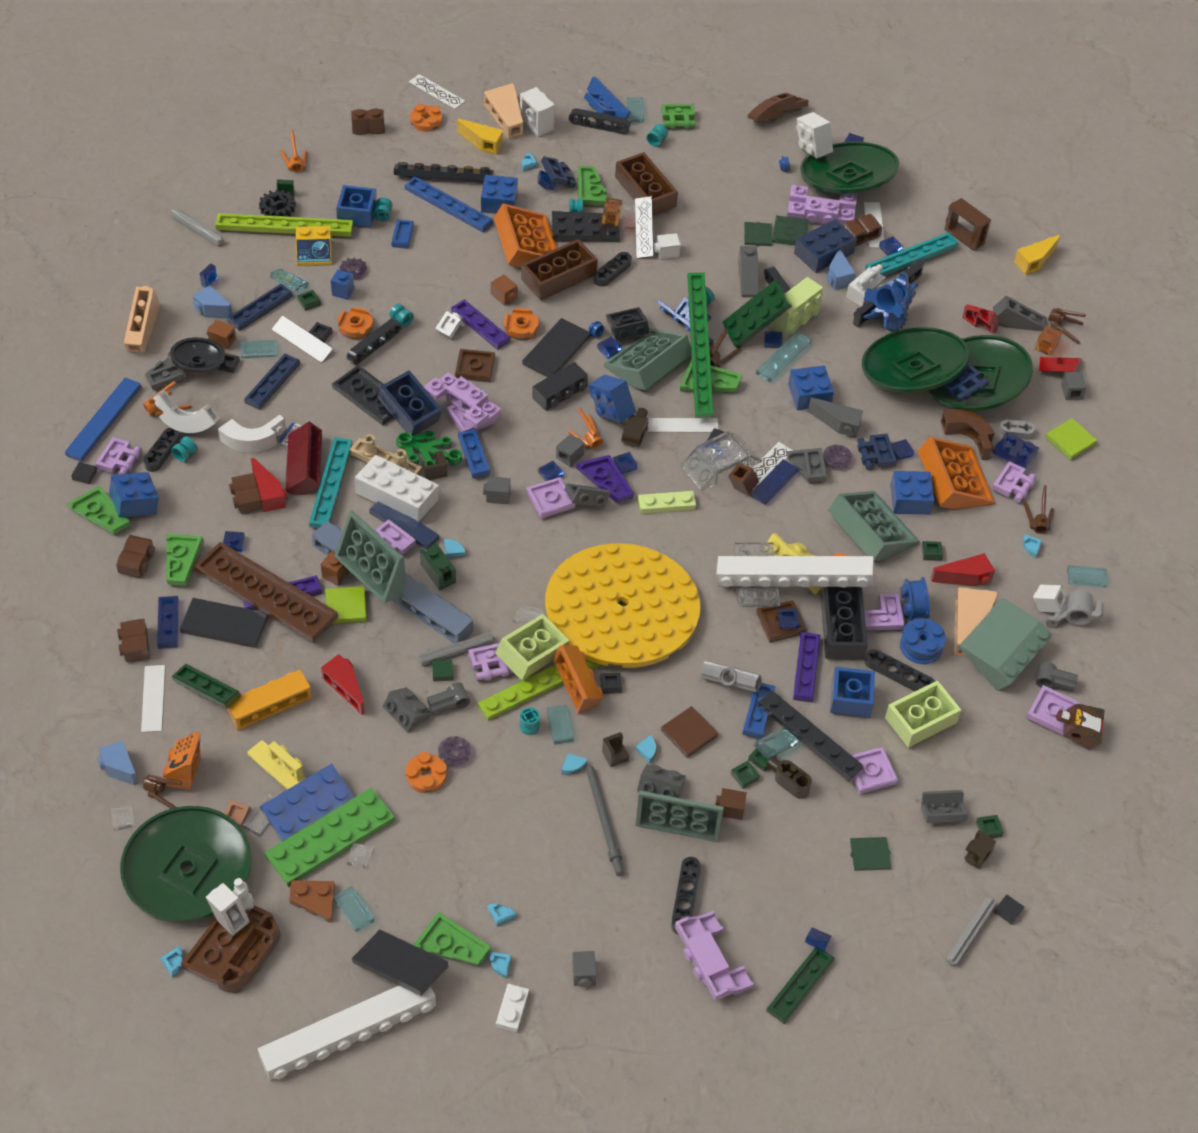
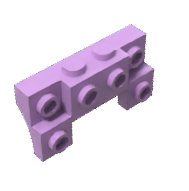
(818, 209)
(466, 398)
(707, 958)

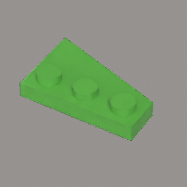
(590, 186)
(721, 380)
(100, 510)
(182, 556)
(452, 941)

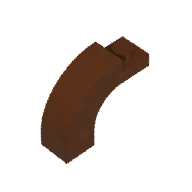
(971, 425)

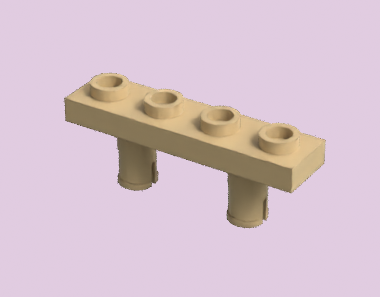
(366, 449)

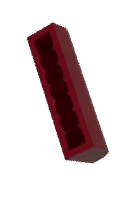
(304, 459)

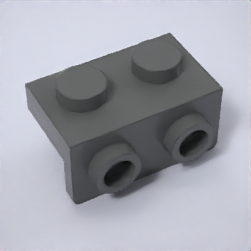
(587, 495)
(405, 708)
(660, 781)
(943, 806)

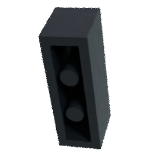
(560, 386)

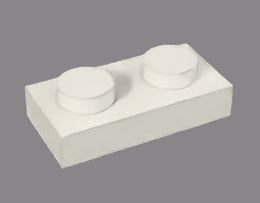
(512, 1008)

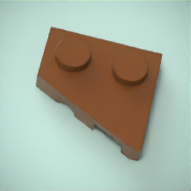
(314, 897)

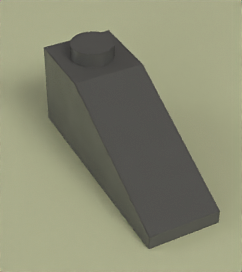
(748, 271)
(1016, 315)
(840, 418)

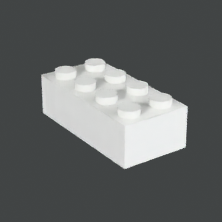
(396, 488)

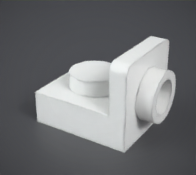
(449, 324)

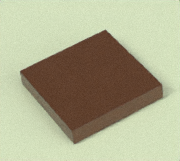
(475, 365)
(770, 623)
(689, 731)

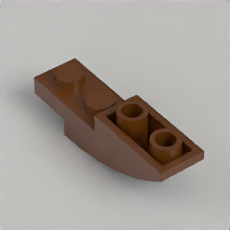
(775, 106)

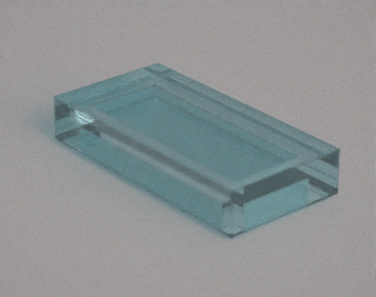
(635, 106)
(289, 280)
(259, 348)
(1087, 576)
(560, 724)
(776, 743)
(353, 908)

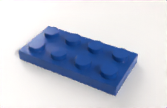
(306, 802)

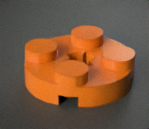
(426, 111)
(513, 327)
(358, 330)
(423, 762)

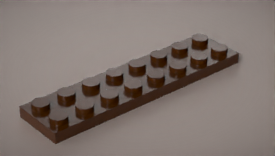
(266, 591)

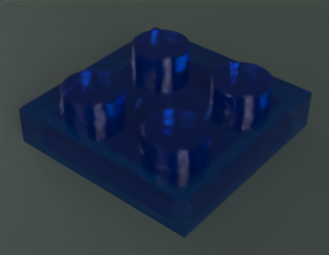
(1015, 450)

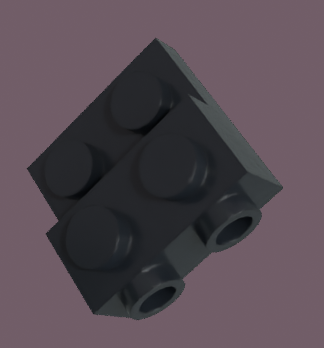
(628, 324)

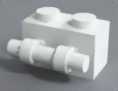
(868, 279)
(231, 905)

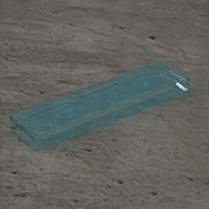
(783, 356)

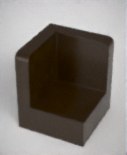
(437, 470)
(614, 750)

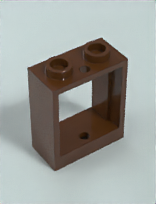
(973, 216)

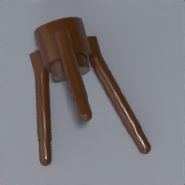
(1059, 316)
(715, 355)
(1040, 523)
(157, 784)

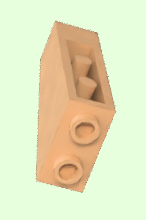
(505, 109)
(141, 319)
(970, 609)

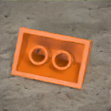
(577, 678)

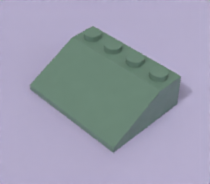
(650, 358)
(872, 524)
(371, 559)
(1004, 643)
(679, 816)

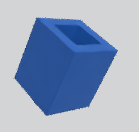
(342, 284)

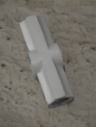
(720, 673)

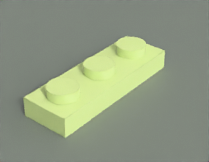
(666, 502)

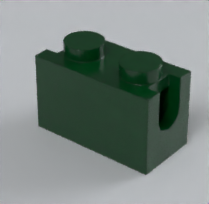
(436, 564)

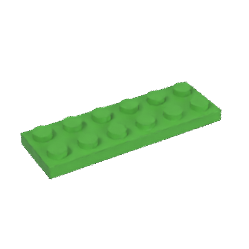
(329, 836)

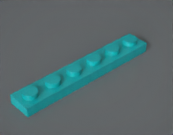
(917, 252)
(330, 482)

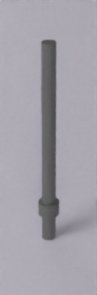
(614, 853)

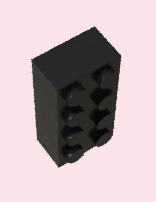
(843, 622)

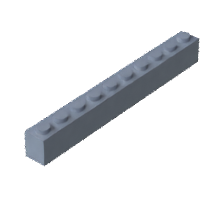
(415, 598)

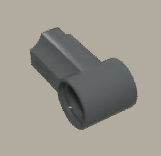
(1051, 676)
(454, 696)

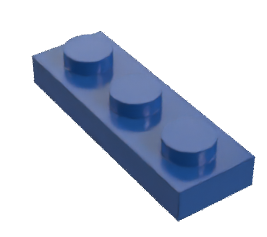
(473, 453)
(756, 717)

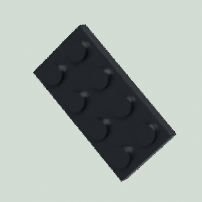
(583, 227)

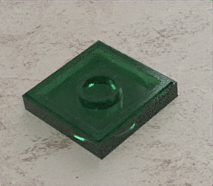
(789, 229)

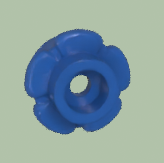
(784, 163)
(596, 329)

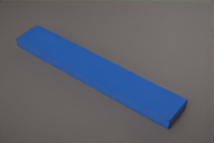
(448, 204)
(102, 419)

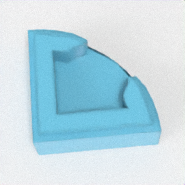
(528, 162)
(1031, 545)
(453, 548)
(647, 748)
(573, 763)
(501, 913)
(172, 961)
(500, 963)

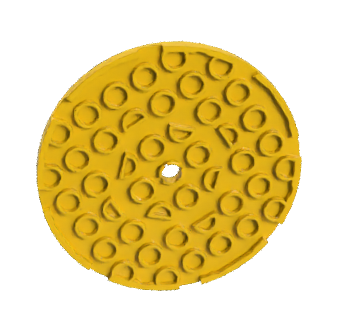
(658, 613)

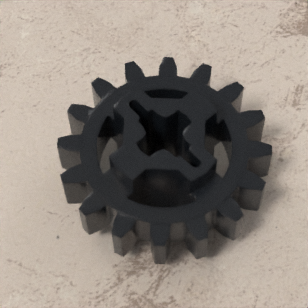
(277, 204)

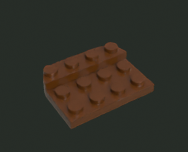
(236, 958)

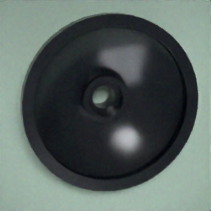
(197, 355)

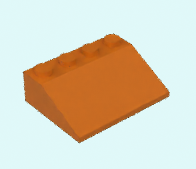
(523, 234)
(955, 474)

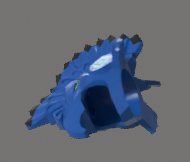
(892, 302)

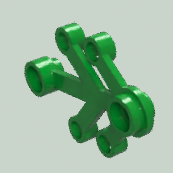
(408, 442)

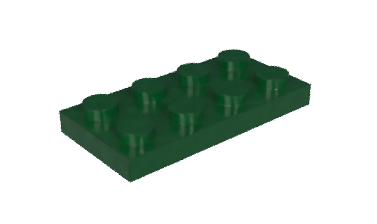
(757, 314)

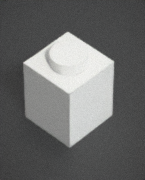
(667, 246)
(1049, 598)

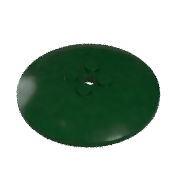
(850, 168)
(915, 359)
(1002, 364)
(178, 838)

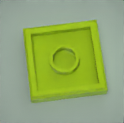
(1071, 438)
(348, 603)

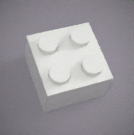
(537, 111)
(814, 135)

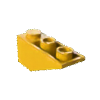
(482, 136)
(1034, 256)

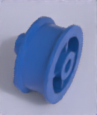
(916, 599)
(922, 641)

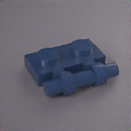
(558, 172)
(967, 377)
(882, 451)

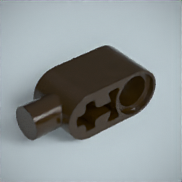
(636, 428)
(790, 776)

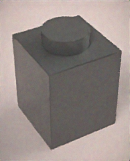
(1073, 385)
(570, 450)
(497, 490)
(584, 968)

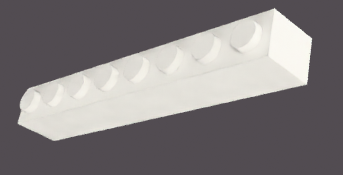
(795, 571)
(342, 1030)

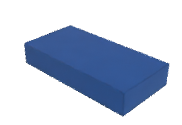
(402, 233)

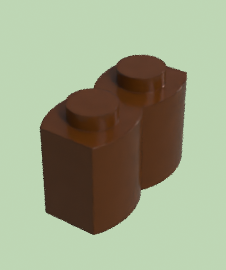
(368, 121)
(864, 228)
(246, 493)
(135, 556)
(134, 640)

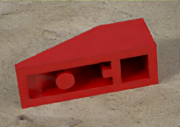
(269, 488)
(968, 571)
(341, 677)

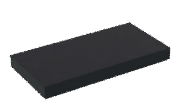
(556, 348)
(363, 391)
(224, 622)
(400, 962)

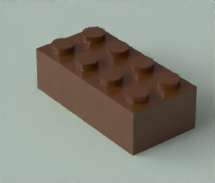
(643, 179)
(559, 269)

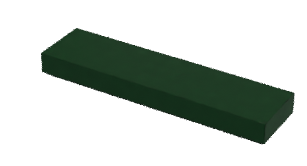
(206, 686)
(800, 985)

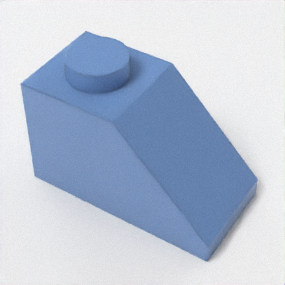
(840, 272)
(211, 303)
(117, 762)

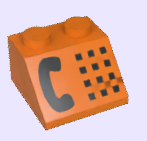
(184, 761)

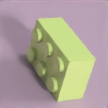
(805, 304)
(531, 646)
(922, 713)

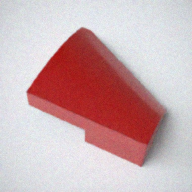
(977, 316)
(1059, 364)

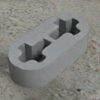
(1017, 428)

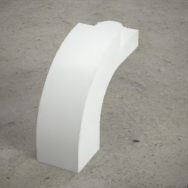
(182, 420)
(251, 440)

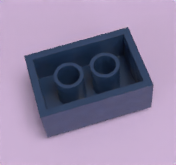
(821, 245)
(409, 403)

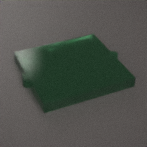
(758, 234)
(870, 853)

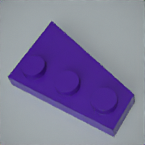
(606, 476)

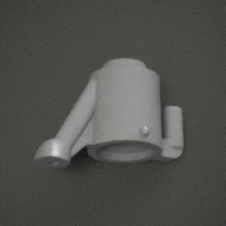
(1077, 609)

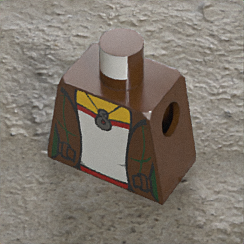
(1082, 724)

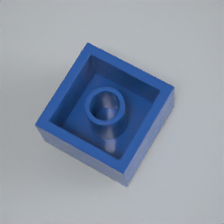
(497, 191)
(357, 204)
(810, 383)
(612, 398)
(912, 492)
(133, 494)
(852, 692)

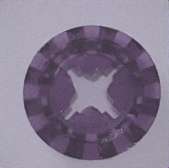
(359, 270)
(842, 452)
(459, 745)

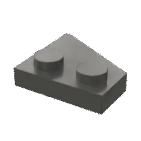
(164, 374)
(809, 463)

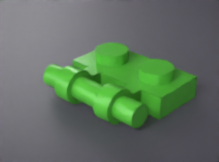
(678, 112)

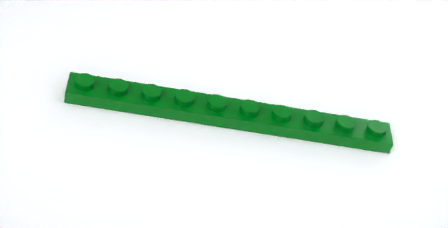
(700, 345)

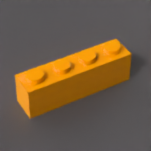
(270, 699)

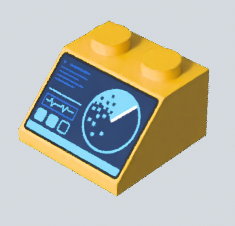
(313, 245)

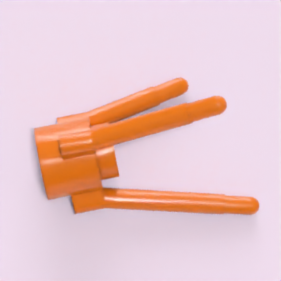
(295, 163)
(151, 407)
(592, 437)

